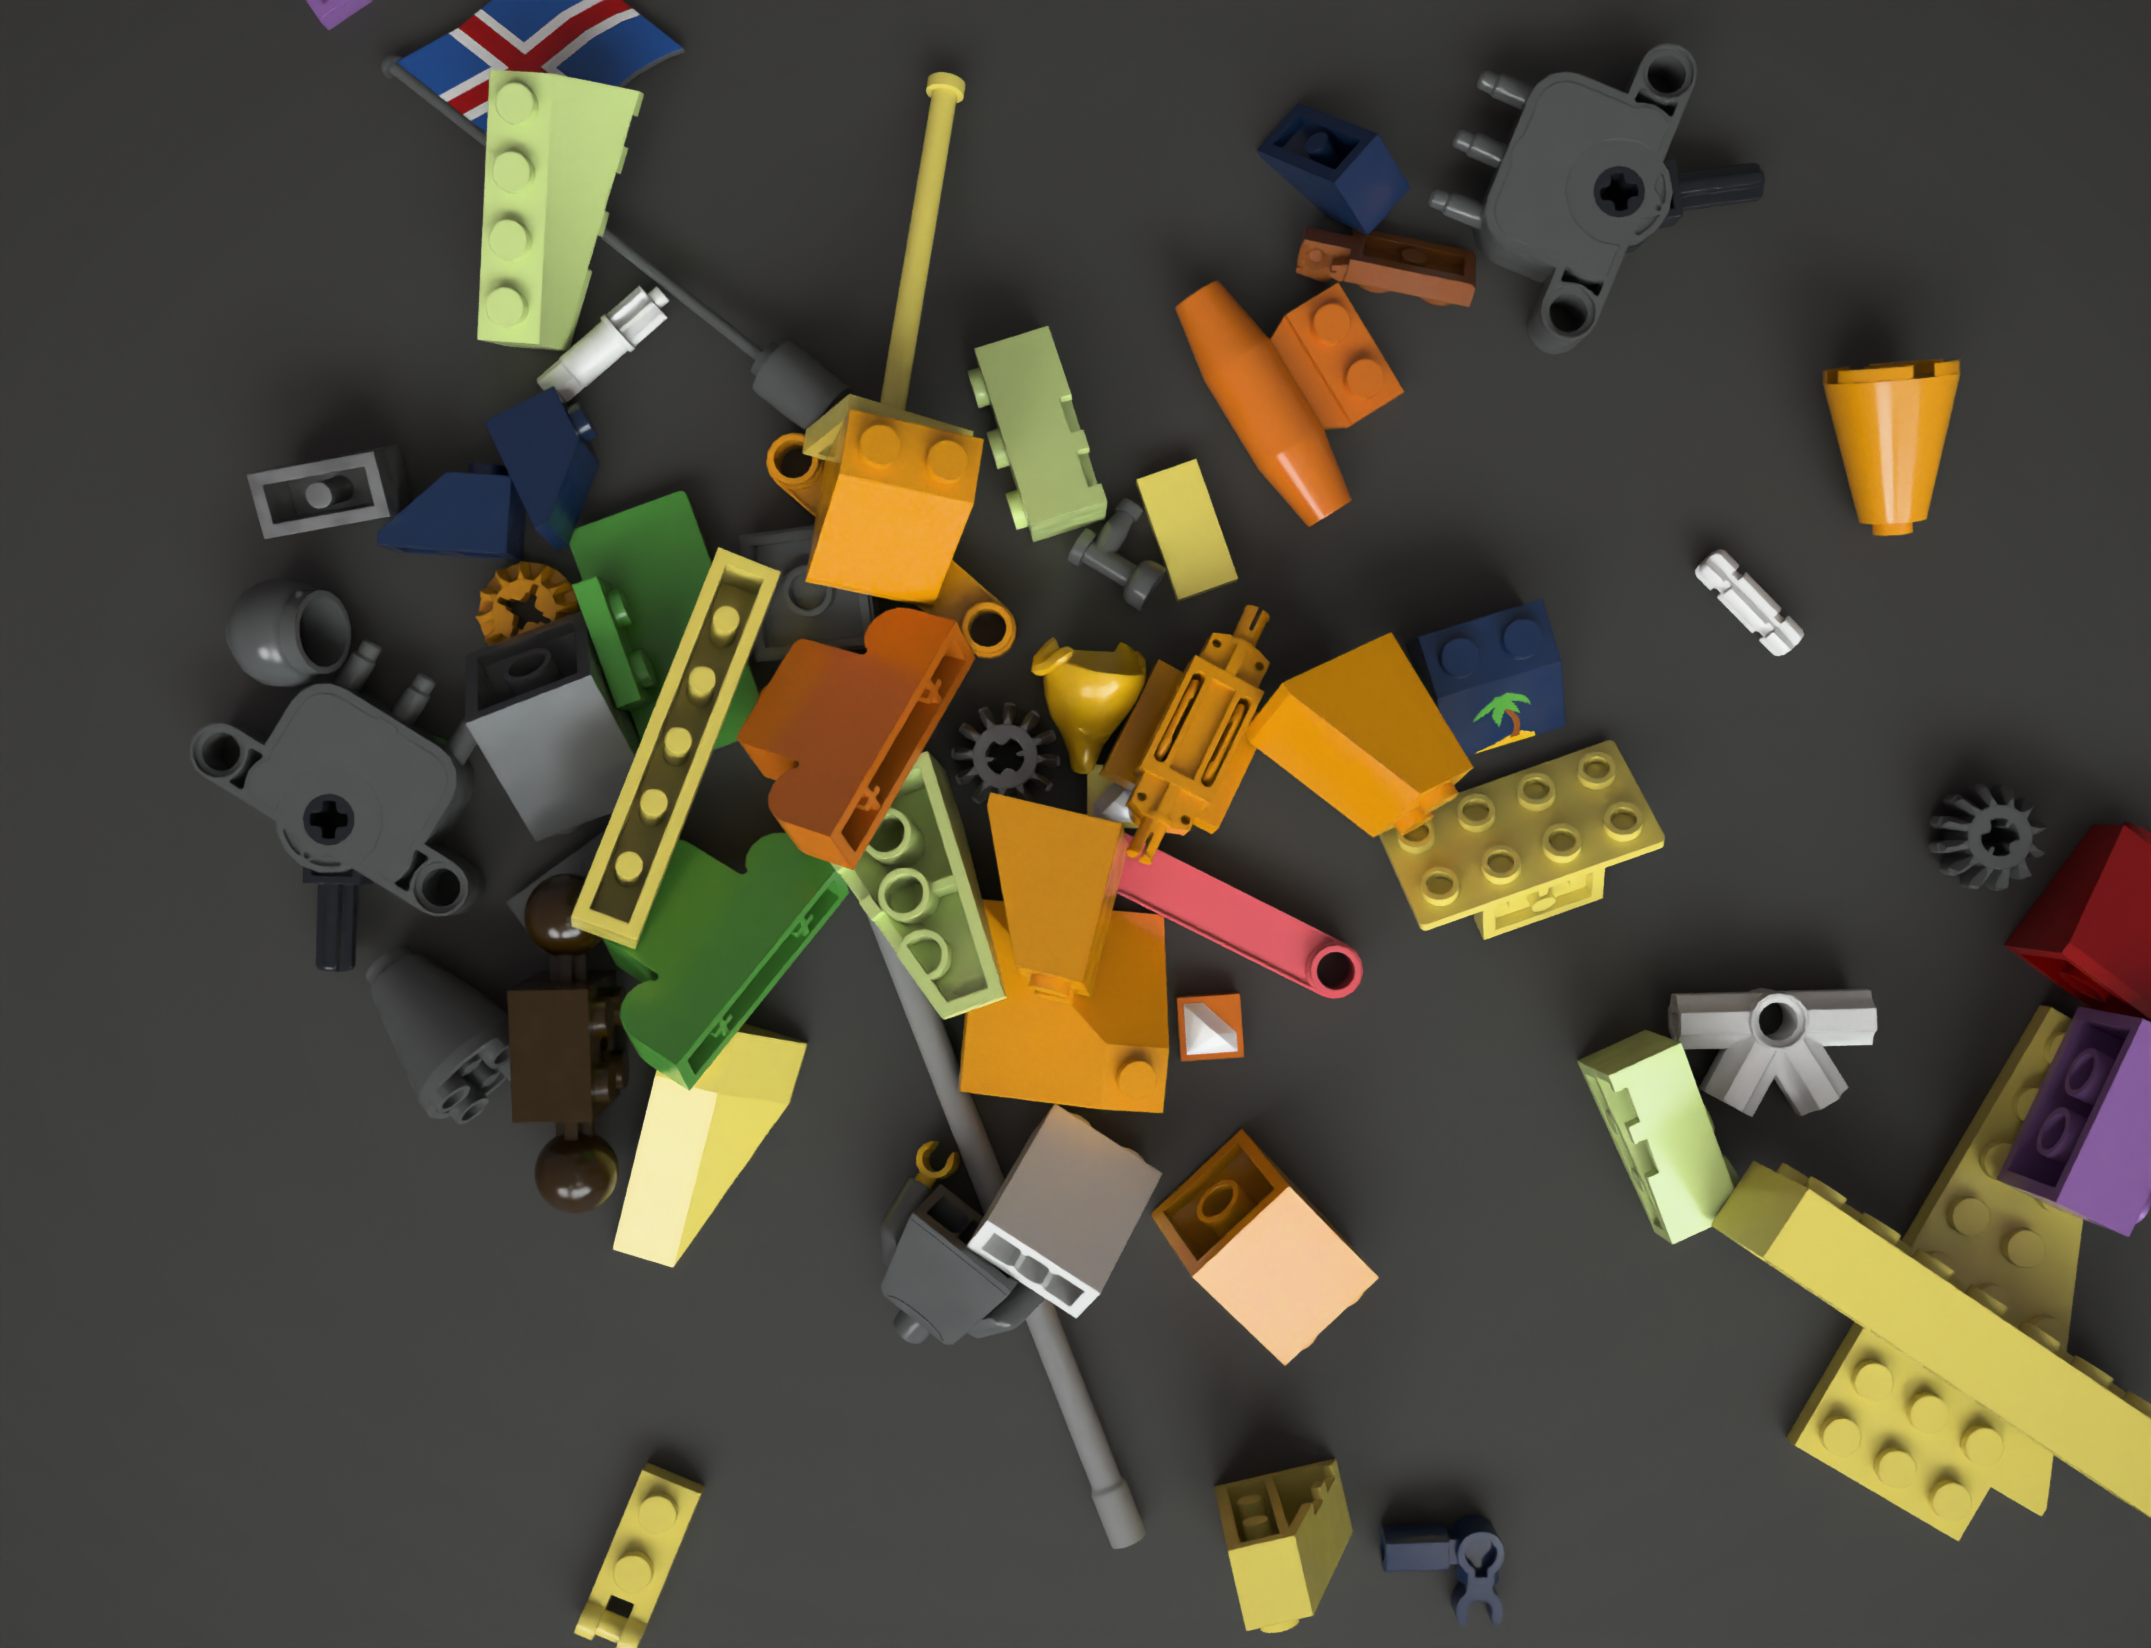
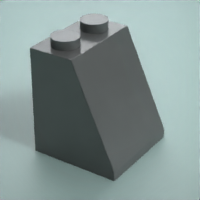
(550, 725)

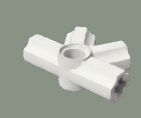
(1789, 1056)

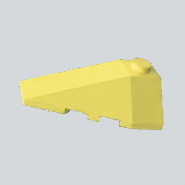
(702, 1141)

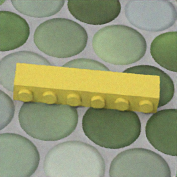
(675, 749)

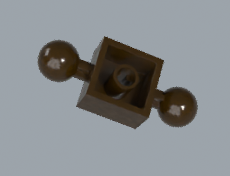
(566, 1051)

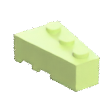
(1037, 435)
(1661, 1132)

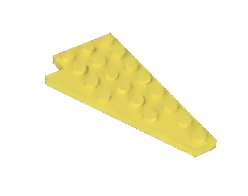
(1894, 1420)

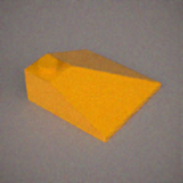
(1085, 1054)

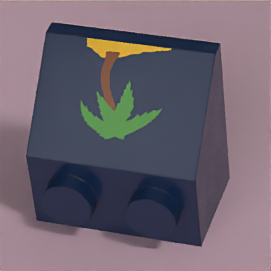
(1494, 676)

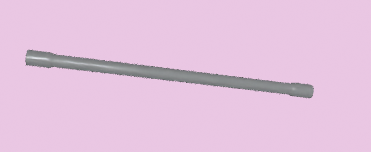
(1108, 1487)

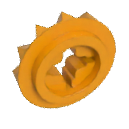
(518, 582)

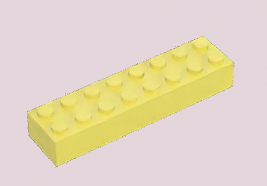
(1944, 1326)

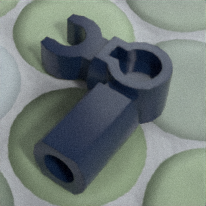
(1431, 1547)

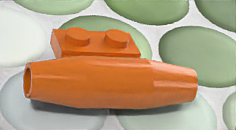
(1290, 388)

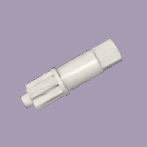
(604, 344)

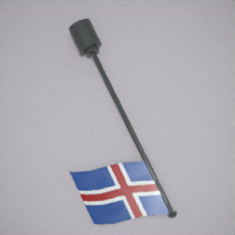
(611, 47)

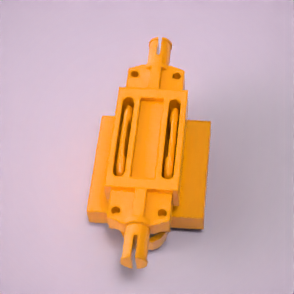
(1188, 739)

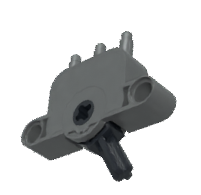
(1560, 157)
(365, 761)

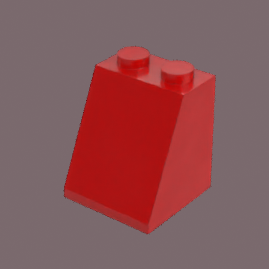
(2095, 923)

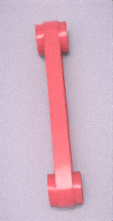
(1236, 921)

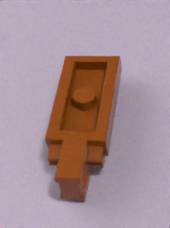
(1390, 263)

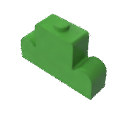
(719, 948)

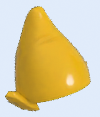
(1089, 695)

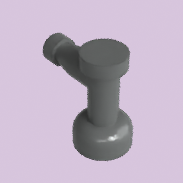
(1101, 554)

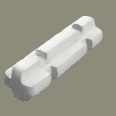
(1749, 602)

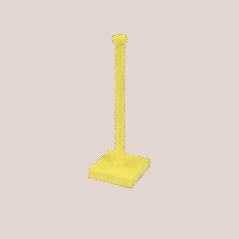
(945, 91)

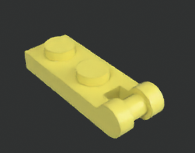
(640, 1556)

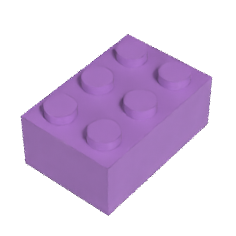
(2091, 1124)

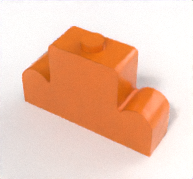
(851, 726)

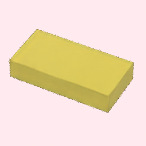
(1186, 530)

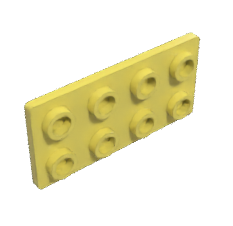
(1525, 843)

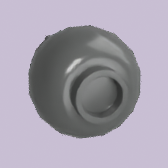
(288, 632)

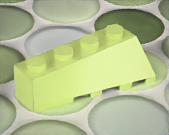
(545, 201)

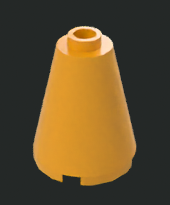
(1892, 436)

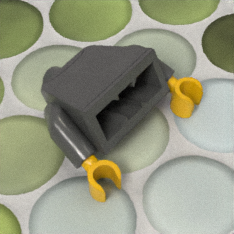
(934, 1274)

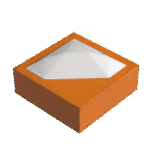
(1210, 1026)

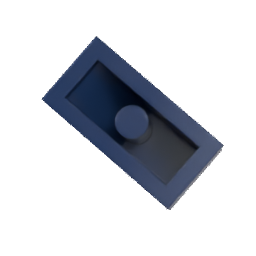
(1336, 167)
(548, 460)
(462, 517)

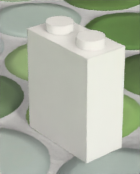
(1065, 1211)

